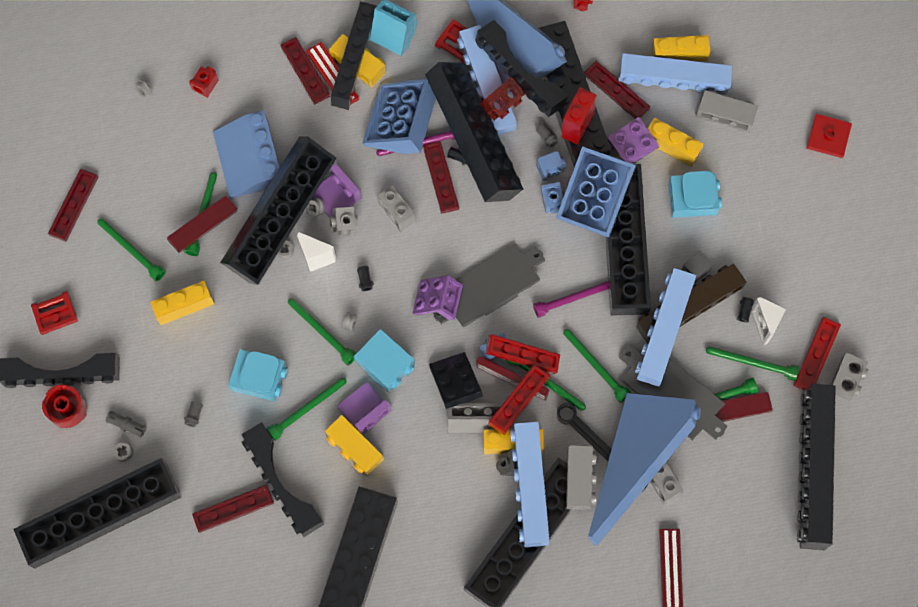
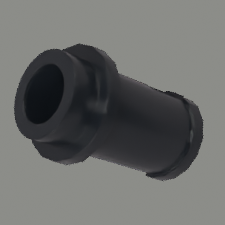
(456, 154)
(365, 279)
(745, 309)

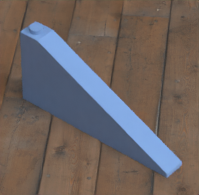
(527, 43)
(643, 443)

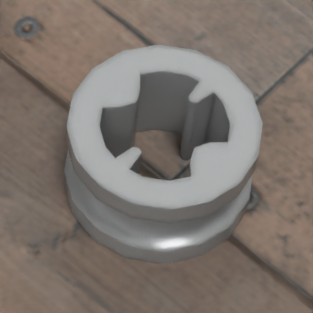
(319, 207)
(289, 254)
(350, 321)
(128, 449)

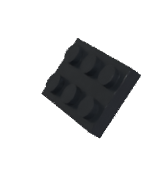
(455, 380)

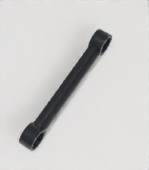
(589, 435)

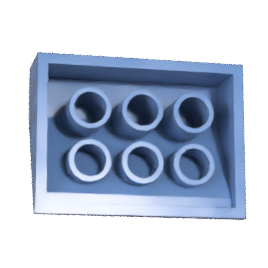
(400, 116)
(247, 154)
(595, 191)

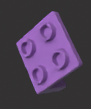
(633, 141)
(337, 191)
(439, 296)
(364, 408)

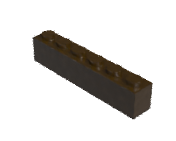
(702, 297)

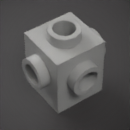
(346, 214)

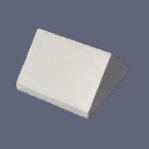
(316, 252)
(767, 317)

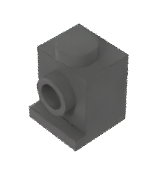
(505, 464)

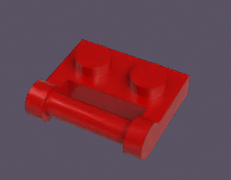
(452, 34)
(57, 317)

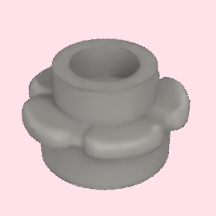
(143, 88)

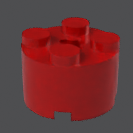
(54, 406)

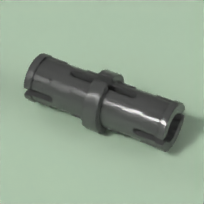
(126, 424)

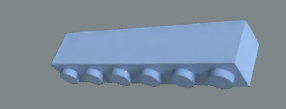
(674, 73)
(485, 75)
(666, 327)
(531, 484)

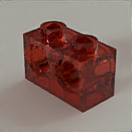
(501, 97)

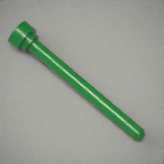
(194, 249)
(155, 271)
(346, 354)
(788, 371)
(748, 386)
(556, 388)
(619, 391)
(276, 430)

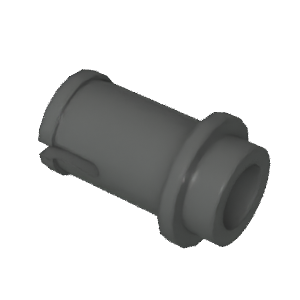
(549, 138)
(193, 414)

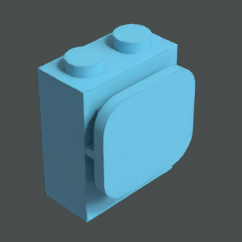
(393, 27)
(694, 194)
(385, 361)
(258, 375)

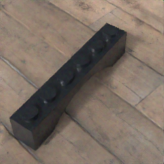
(353, 55)
(544, 94)
(100, 367)
(303, 514)

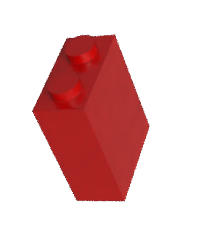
(578, 115)

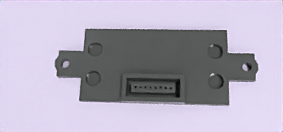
(495, 283)
(677, 384)

